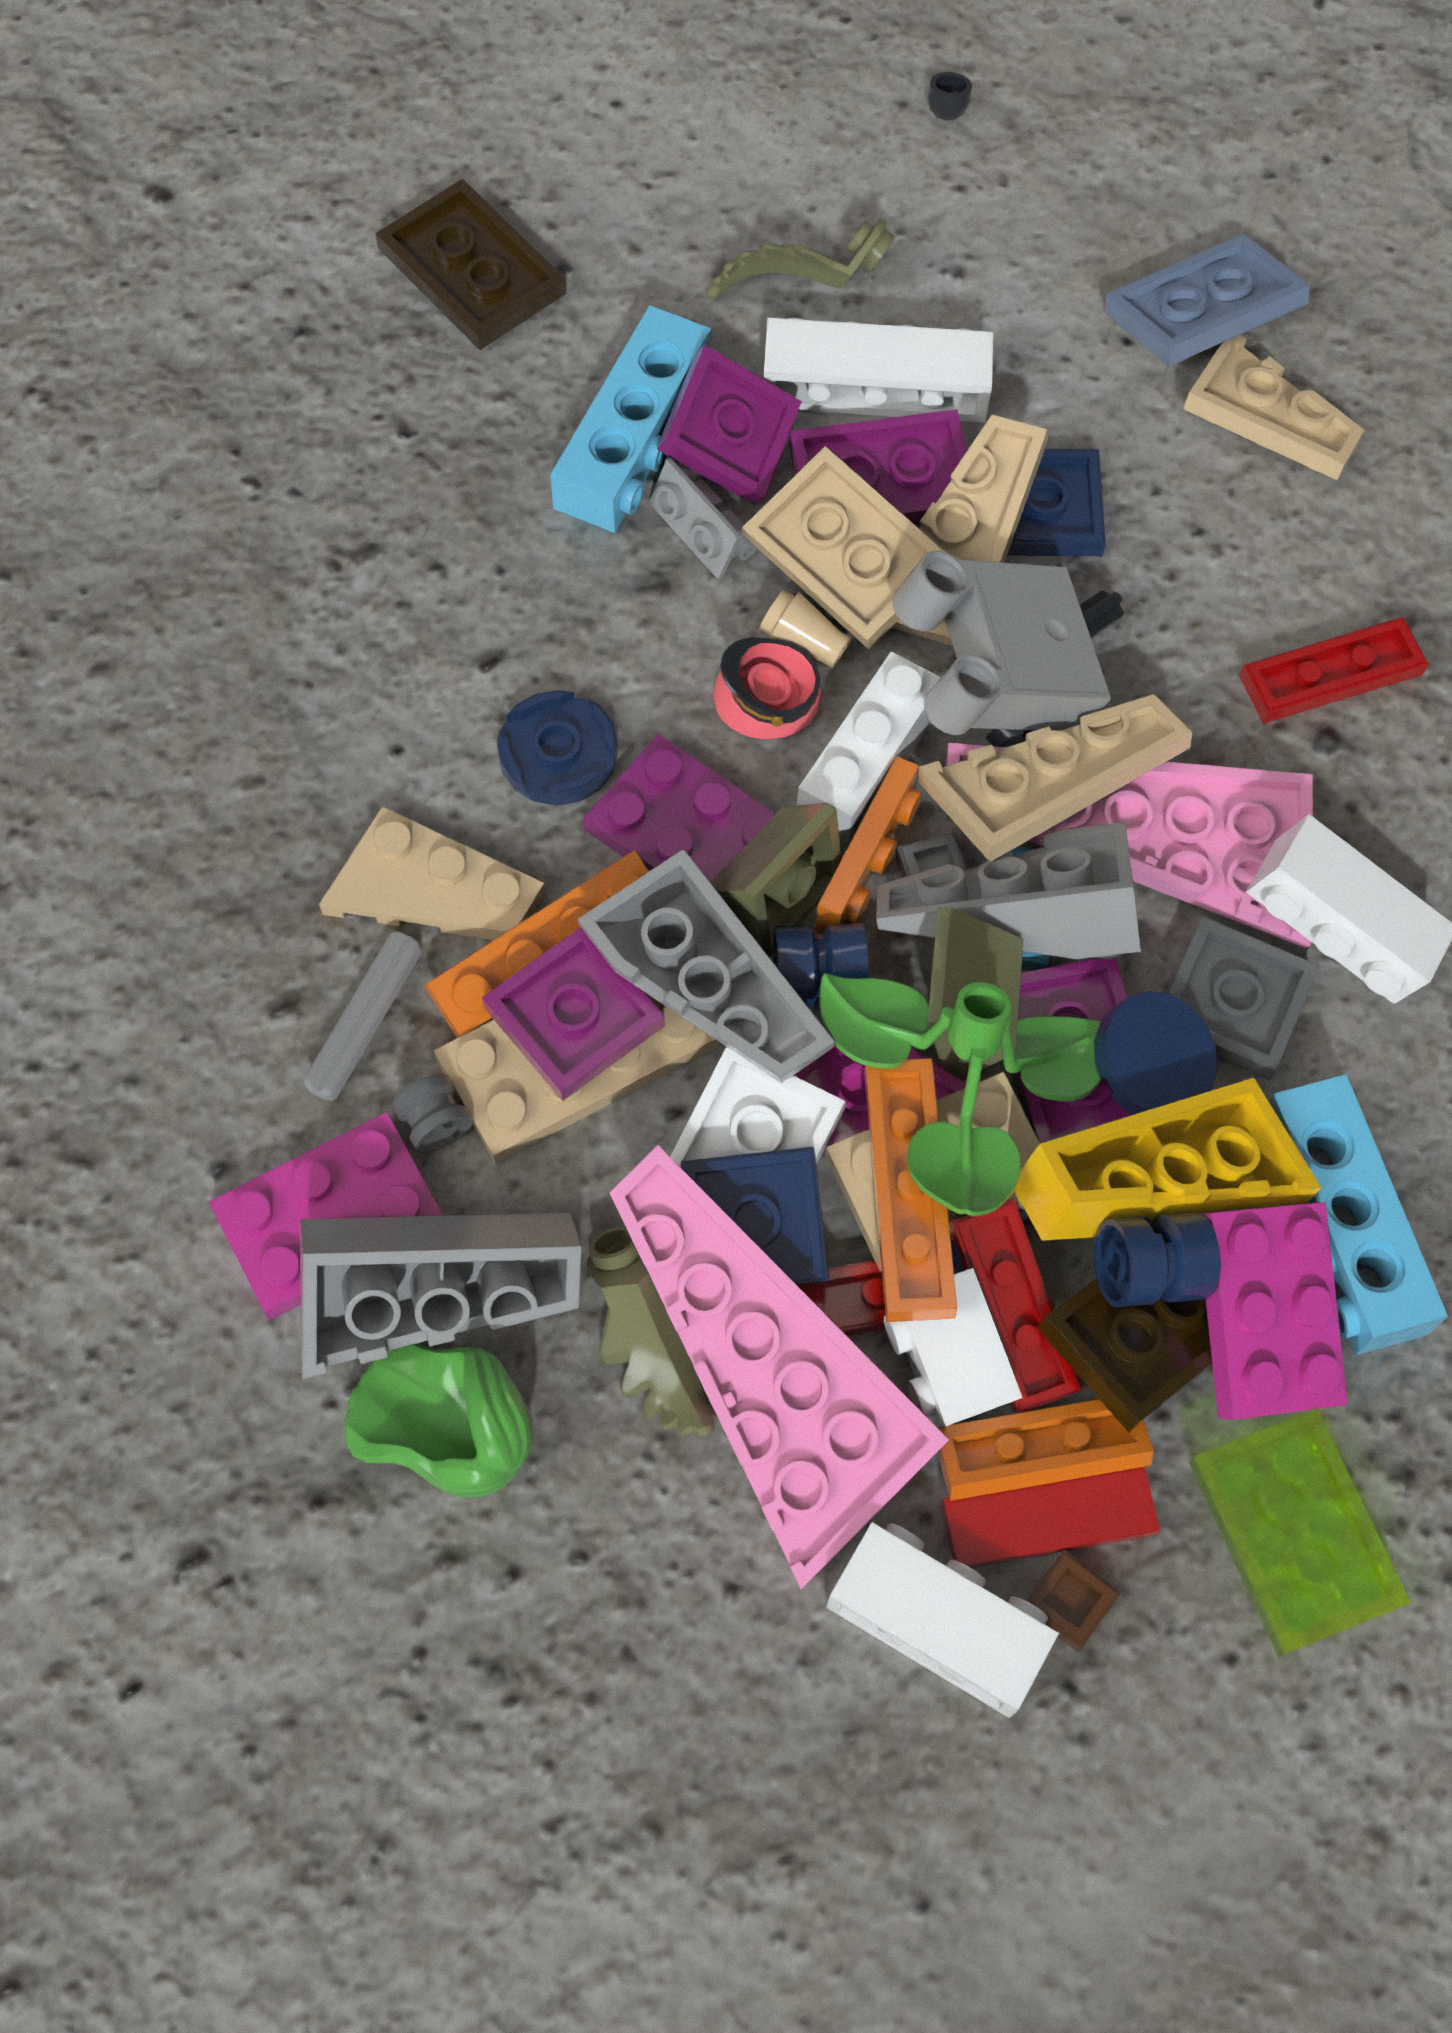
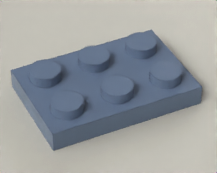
(1207, 299)

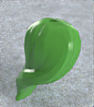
(443, 1416)

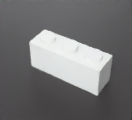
(879, 727)
(1352, 910)
(943, 1617)

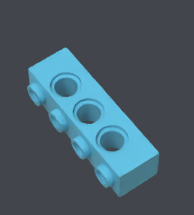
(619, 436)
(1408, 1302)

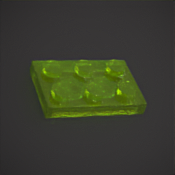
(1298, 1533)

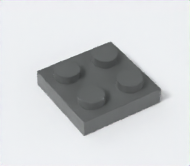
(1243, 994)

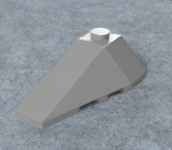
(1059, 898)
(699, 960)

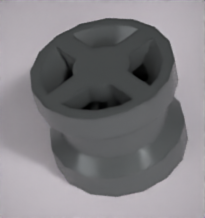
(432, 1113)

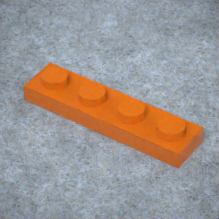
(462, 986)
(910, 1223)

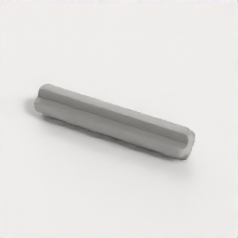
(362, 1016)

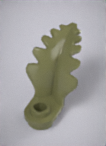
(866, 246)
(645, 1337)

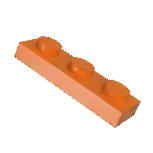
(870, 847)
(1039, 1449)

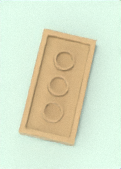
(517, 1106)

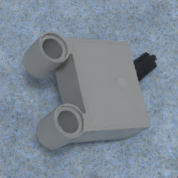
(1015, 639)

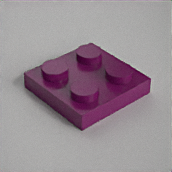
(729, 425)
(572, 1014)

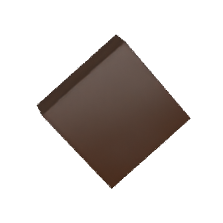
(1073, 1599)

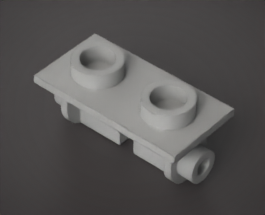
(693, 514)

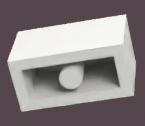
(956, 1361)

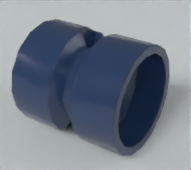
(806, 956)
(1159, 1259)

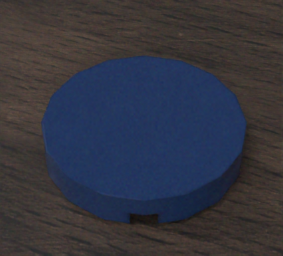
(557, 748)
(1154, 1052)

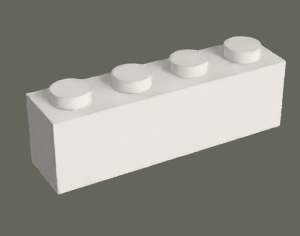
(880, 368)

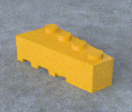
(1178, 1158)

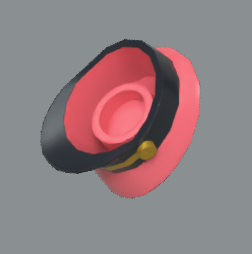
(767, 688)

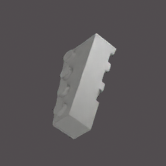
(427, 1278)

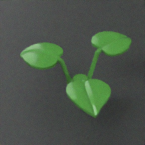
(961, 1165)

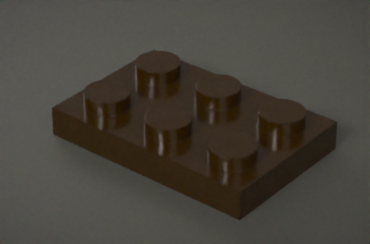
(471, 264)
(1131, 1353)

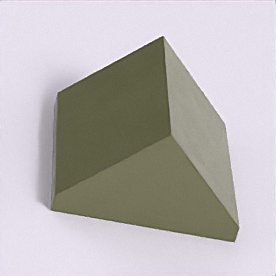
(782, 870)
(966, 954)

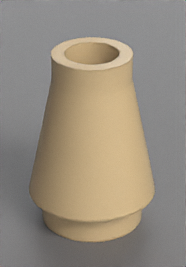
(801, 623)

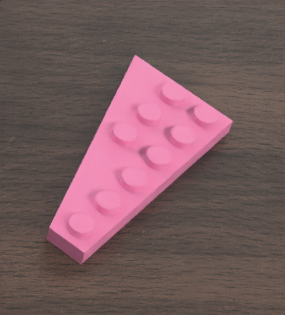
(1200, 832)
(794, 1394)

